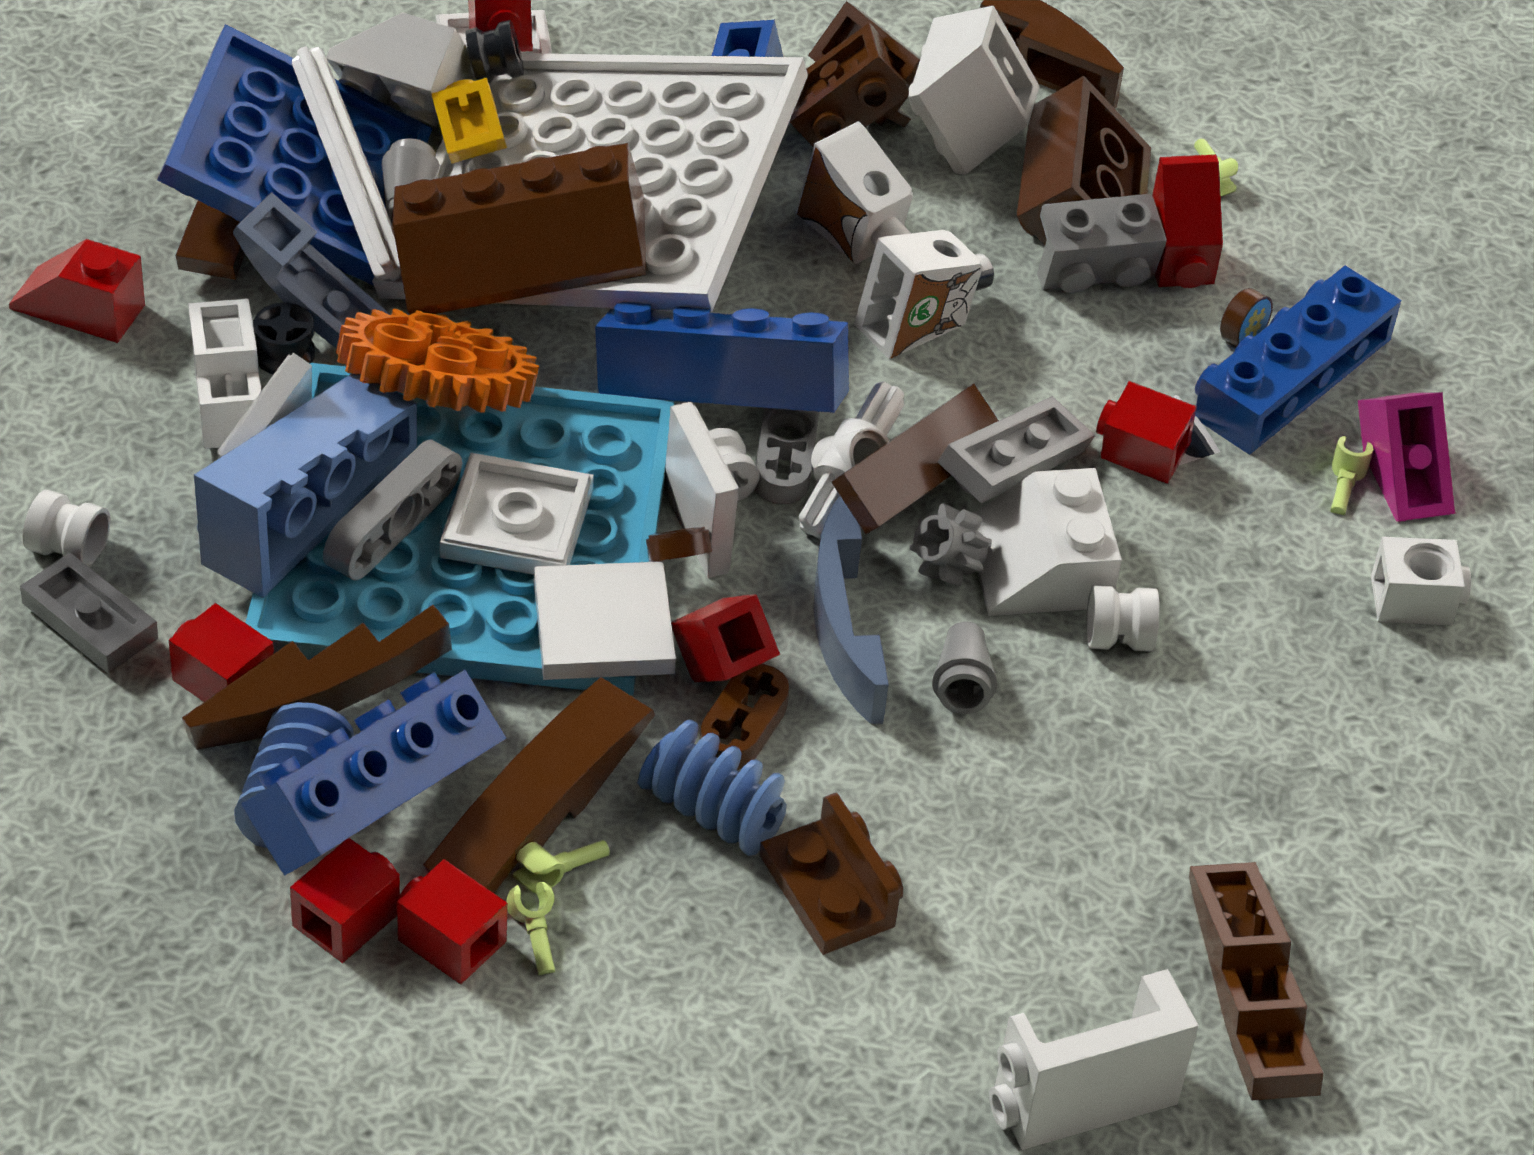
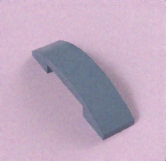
(282, 254)
(852, 660)

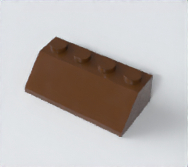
(520, 230)

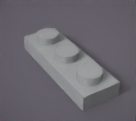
(1015, 448)

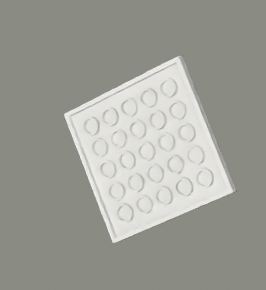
(699, 145)

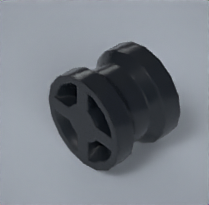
(495, 52)
(281, 332)

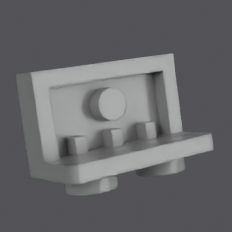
(1100, 242)

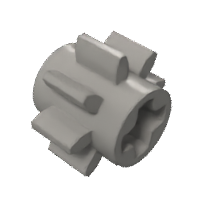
(950, 544)

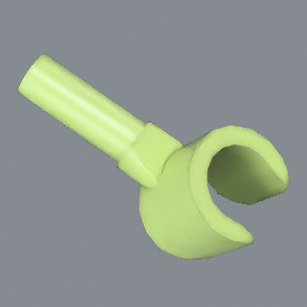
(1226, 167)
(1349, 469)
(546, 868)
(535, 923)

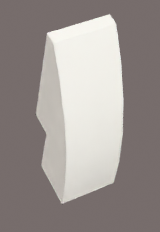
(223, 365)

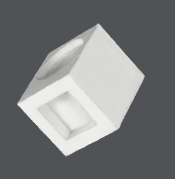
(1419, 581)

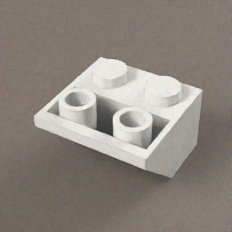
(403, 63)
(972, 87)

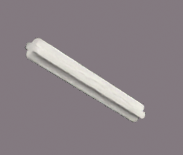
(348, 162)

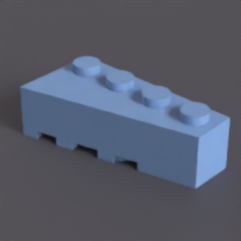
(298, 479)

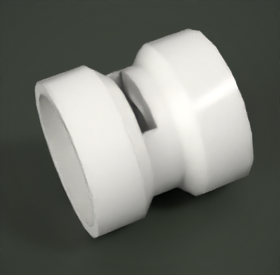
(65, 528)
(1124, 617)

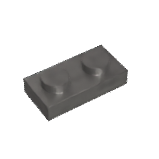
(89, 612)

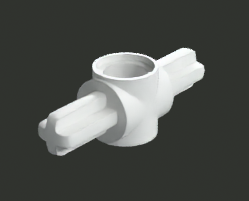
(850, 444)

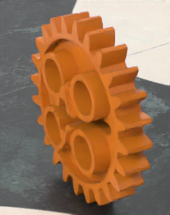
(437, 360)

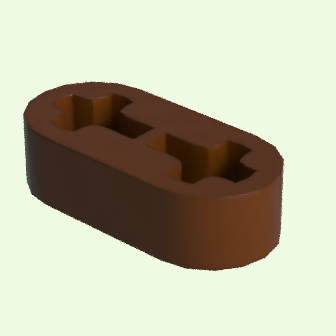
(756, 722)

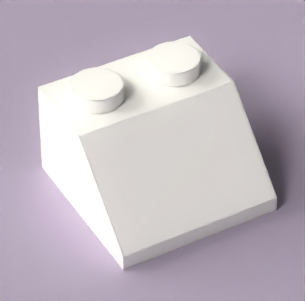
(1047, 544)

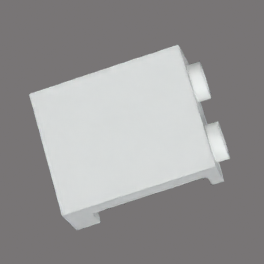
(1096, 1074)

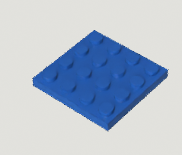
(256, 136)

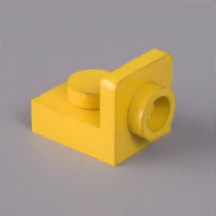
(468, 119)

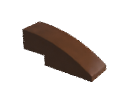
(1059, 47)

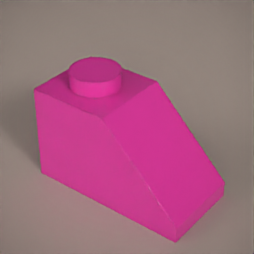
(1409, 453)

